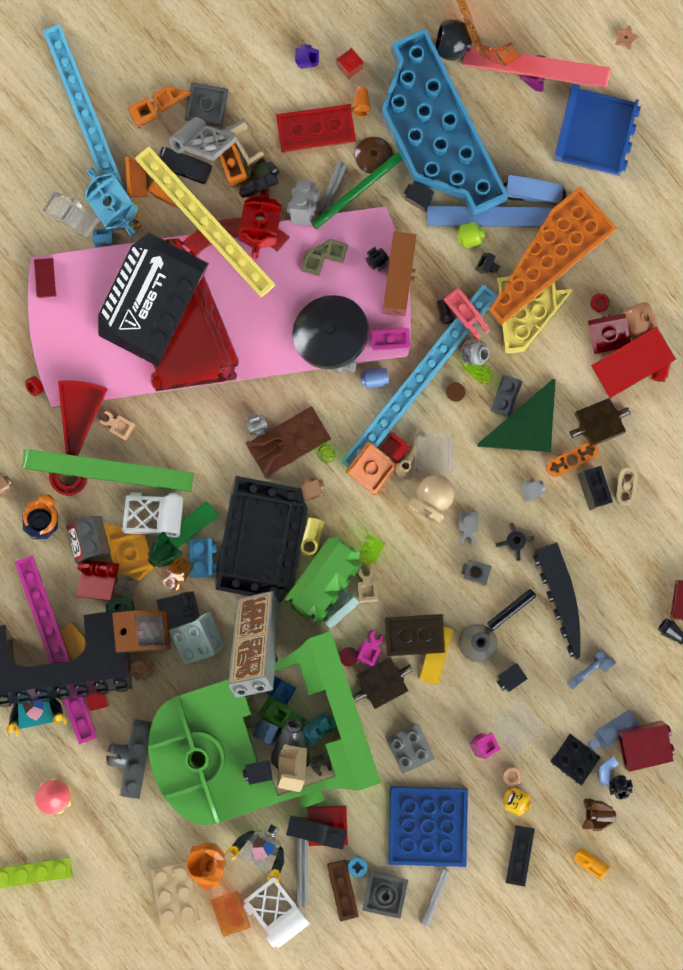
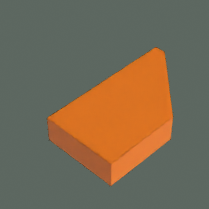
(169, 97)

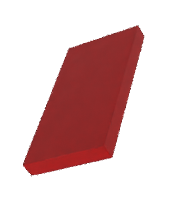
(316, 128)
(633, 362)

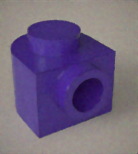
(306, 56)

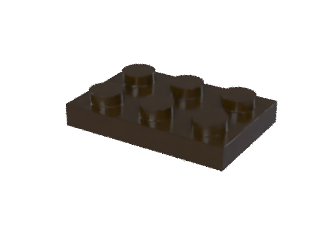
(415, 635)

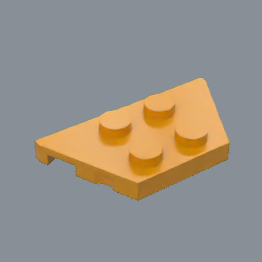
(129, 552)

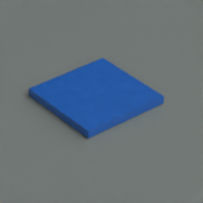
(428, 826)

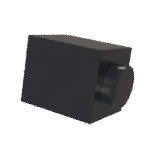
(418, 195)
(511, 678)
(257, 772)

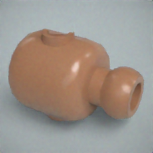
(640, 319)

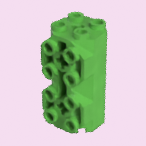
(324, 579)

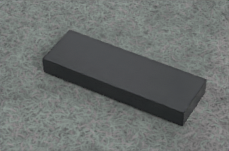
(520, 855)

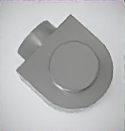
(532, 490)

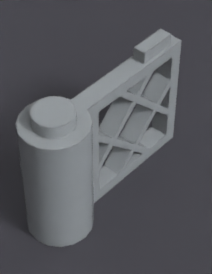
(194, 133)

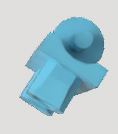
(318, 728)

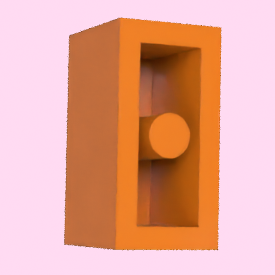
(232, 166)

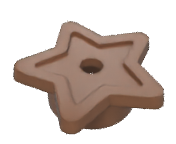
(626, 32)

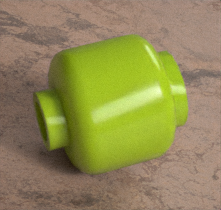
(470, 234)

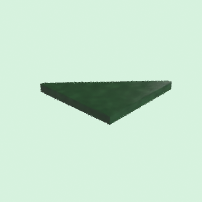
(528, 426)

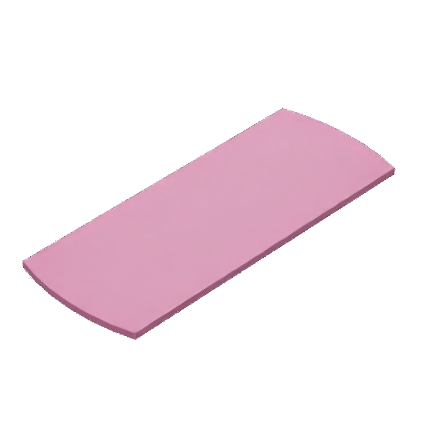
(260, 328)

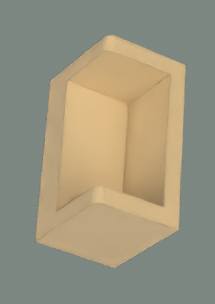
(247, 146)
(292, 768)

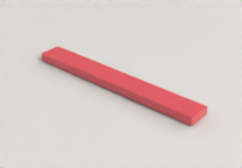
(544, 68)

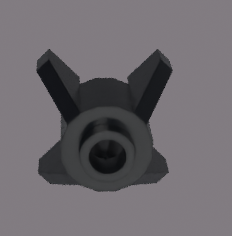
(511, 545)

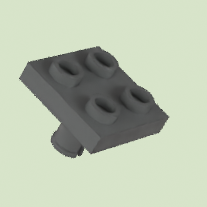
(385, 895)

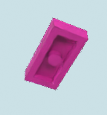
(390, 339)

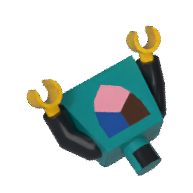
(35, 714)

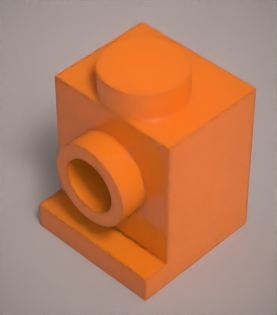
(137, 109)

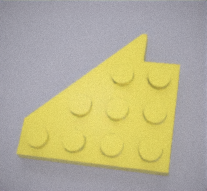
(530, 320)

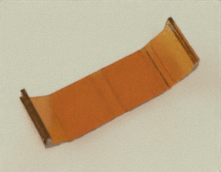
(502, 55)

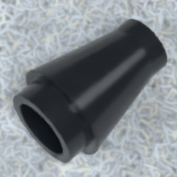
(671, 630)

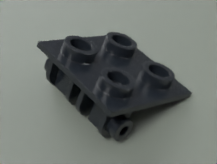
(180, 609)
(575, 759)

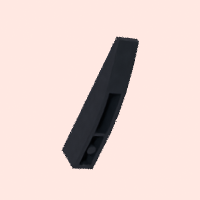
(561, 593)

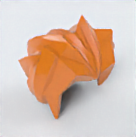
(206, 865)

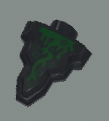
(261, 178)

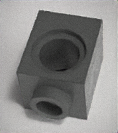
(485, 571)

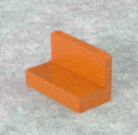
(136, 179)

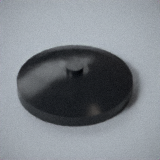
(330, 332)

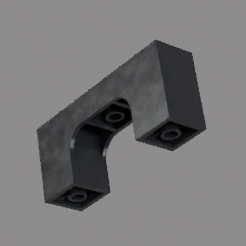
(94, 671)

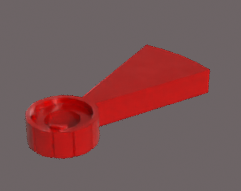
(79, 408)

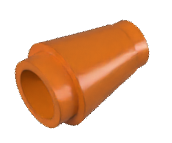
(361, 102)

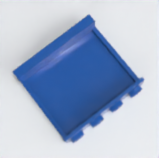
(596, 131)

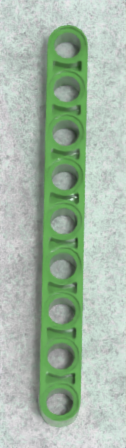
(107, 470)

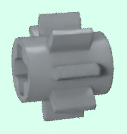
(256, 424)

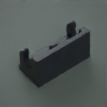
(595, 488)

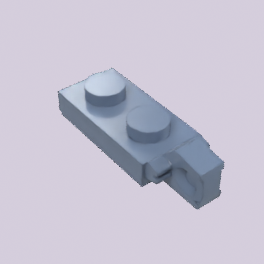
(608, 733)

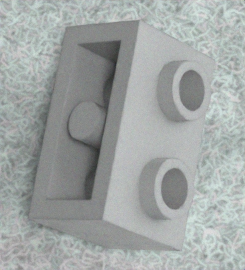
(303, 202)

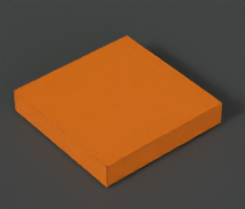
(371, 468)

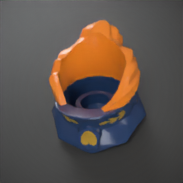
(40, 517)

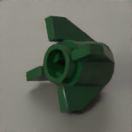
(163, 552)

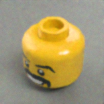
(517, 801)

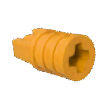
(591, 863)

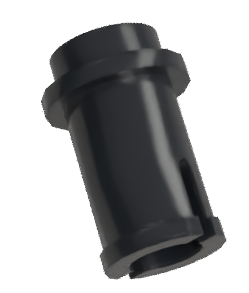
(445, 312)

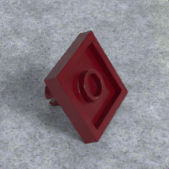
(609, 333)

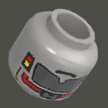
(474, 352)

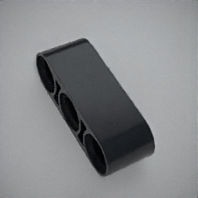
(186, 165)

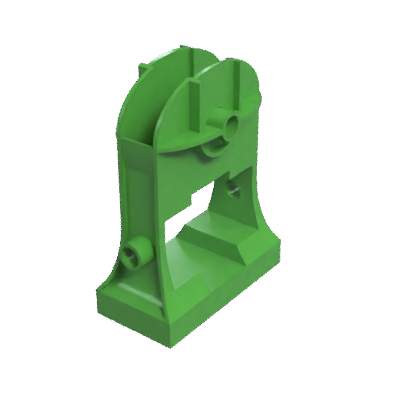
(215, 725)

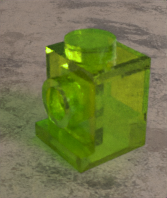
(371, 550)

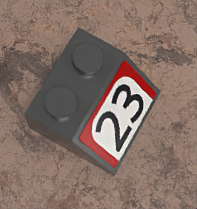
(88, 538)

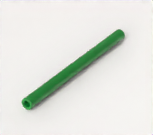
(357, 190)

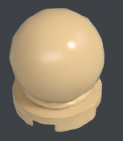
(433, 497)

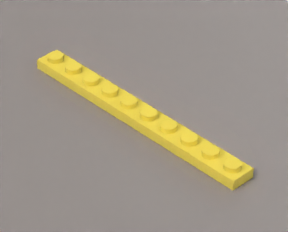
(205, 222)

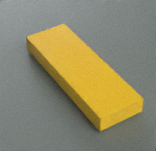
(434, 663)

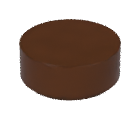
(455, 392)

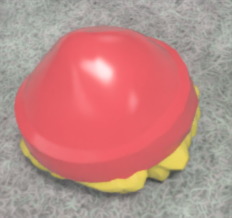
(53, 796)

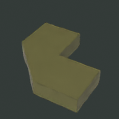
(328, 250)

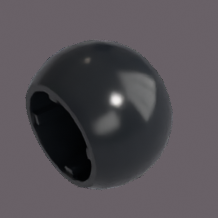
(453, 40)

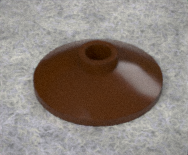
(365, 160)

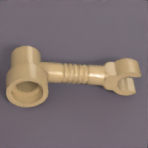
(399, 470)

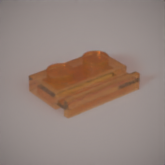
(230, 913)

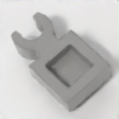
(468, 523)

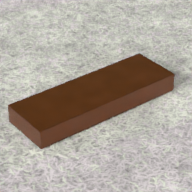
(342, 890)

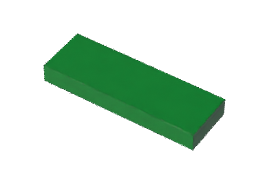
(194, 523)

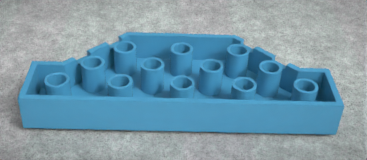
(435, 129)

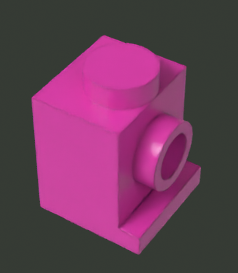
(482, 743)

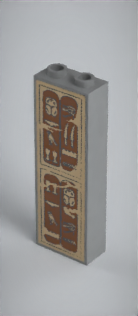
(254, 644)

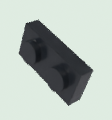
(506, 396)

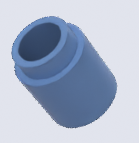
(374, 377)

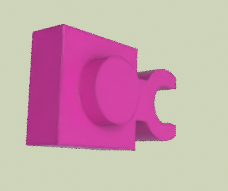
(368, 651)

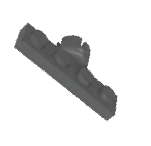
(132, 758)

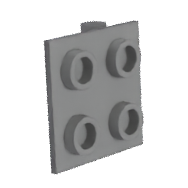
(410, 748)

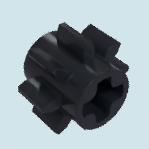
(377, 258)
(620, 787)

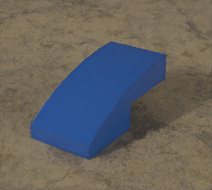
(281, 690)

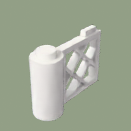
(168, 514)
(286, 925)

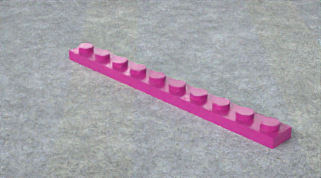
(53, 642)

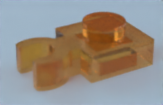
(179, 571)

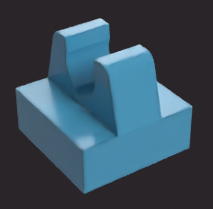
(102, 236)

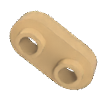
(627, 487)

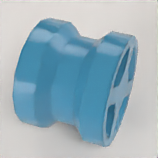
(357, 866)

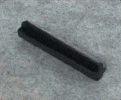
(510, 610)

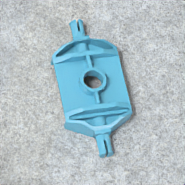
(122, 209)

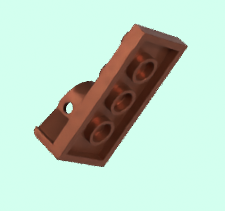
(288, 441)

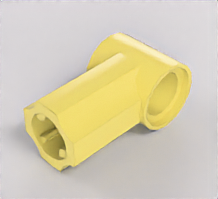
(312, 535)

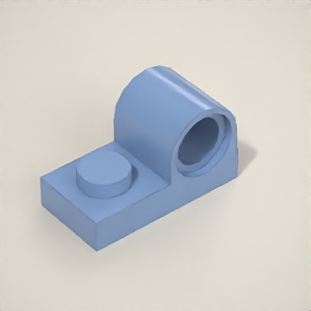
(266, 732)

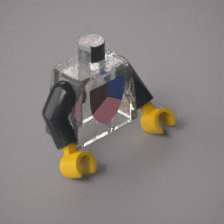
(261, 850)

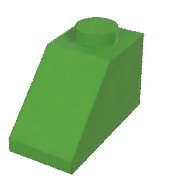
(278, 713)

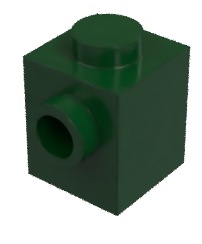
(122, 603)

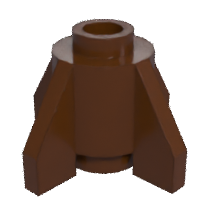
(598, 815)

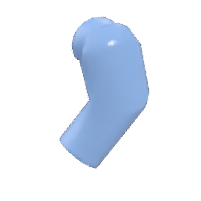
(605, 771)

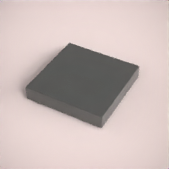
(207, 103)

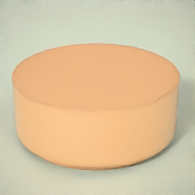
(512, 776)

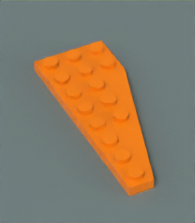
(562, 241)

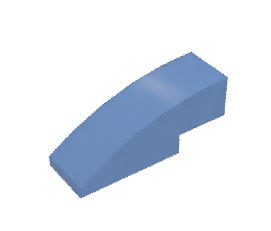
(534, 190)

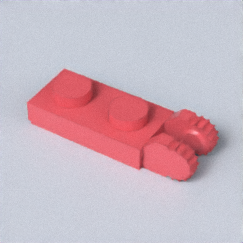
(465, 312)

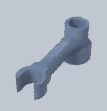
(602, 661)

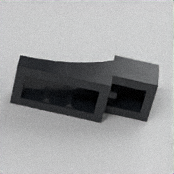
(317, 832)

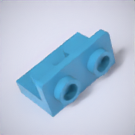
(202, 557)

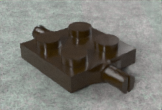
(600, 422)
(382, 683)

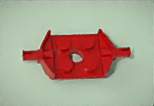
(255, 232)

